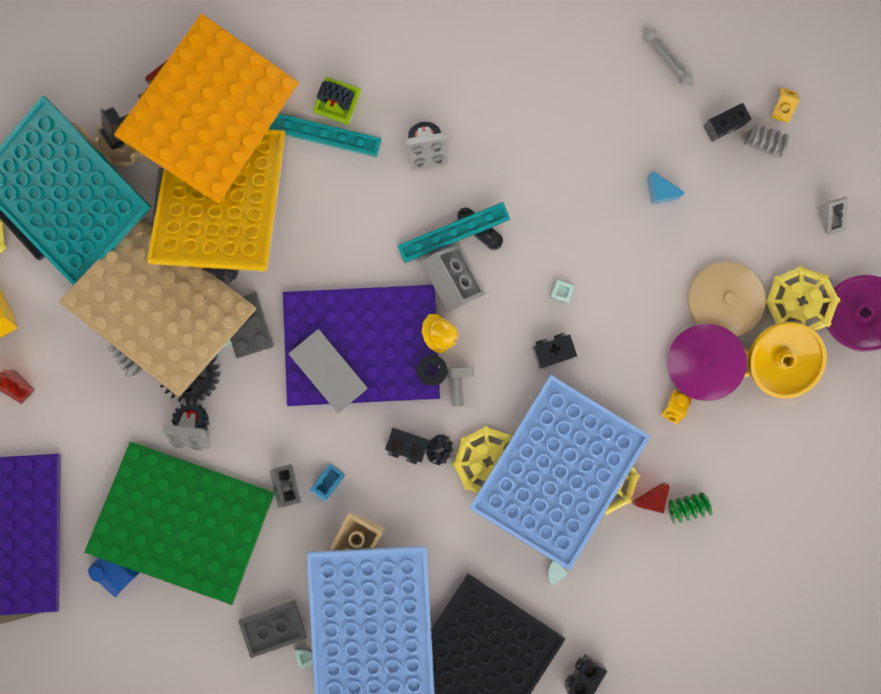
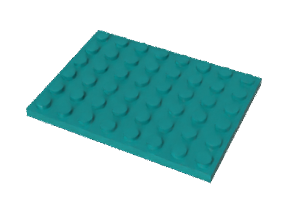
(64, 192)

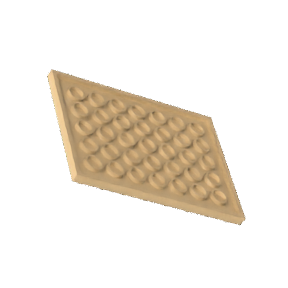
(157, 314)

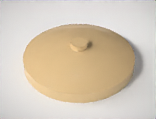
(727, 297)

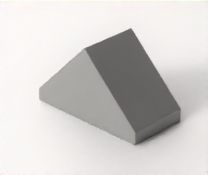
(834, 215)

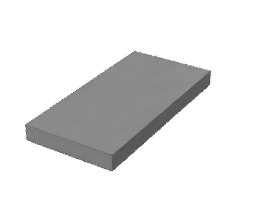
(328, 371)

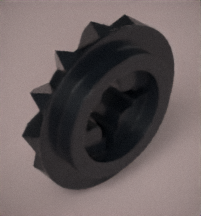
(429, 379)
(438, 442)

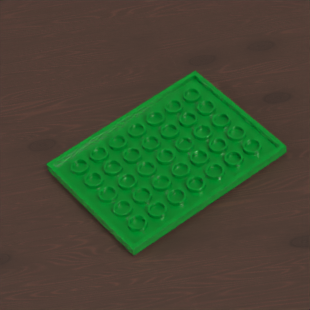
(180, 523)

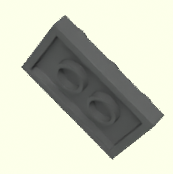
(254, 333)
(272, 629)

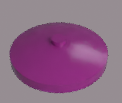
(858, 314)
(707, 362)

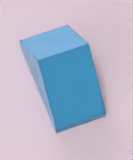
(662, 190)
(327, 482)

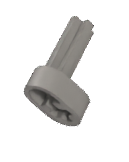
(455, 375)

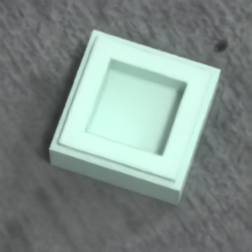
(562, 291)

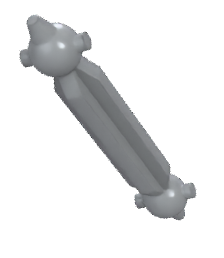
(668, 57)

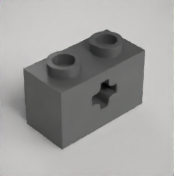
(284, 486)

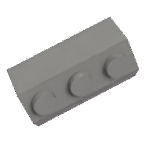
(453, 278)

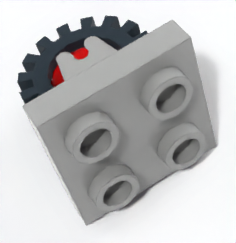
(188, 427)

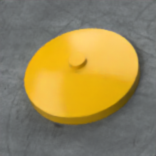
(787, 360)

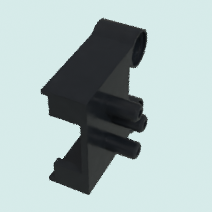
(110, 124)

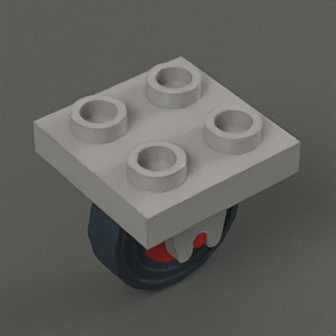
(426, 145)

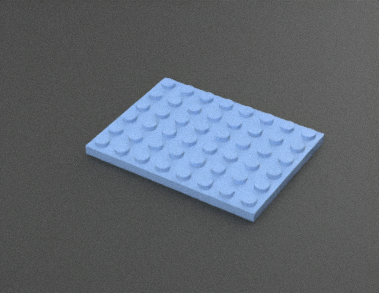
(560, 472)
(371, 621)

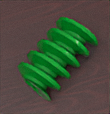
(689, 506)

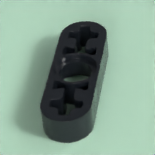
(494, 234)

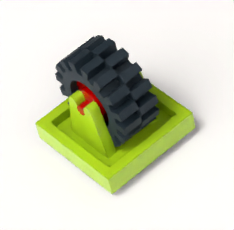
(336, 100)

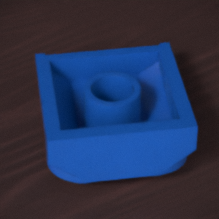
(111, 576)

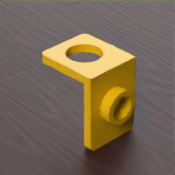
(786, 105)

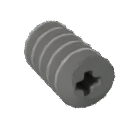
(768, 139)
(127, 364)

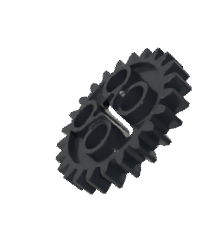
(200, 385)

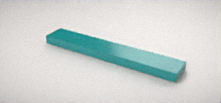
(327, 135)
(454, 232)

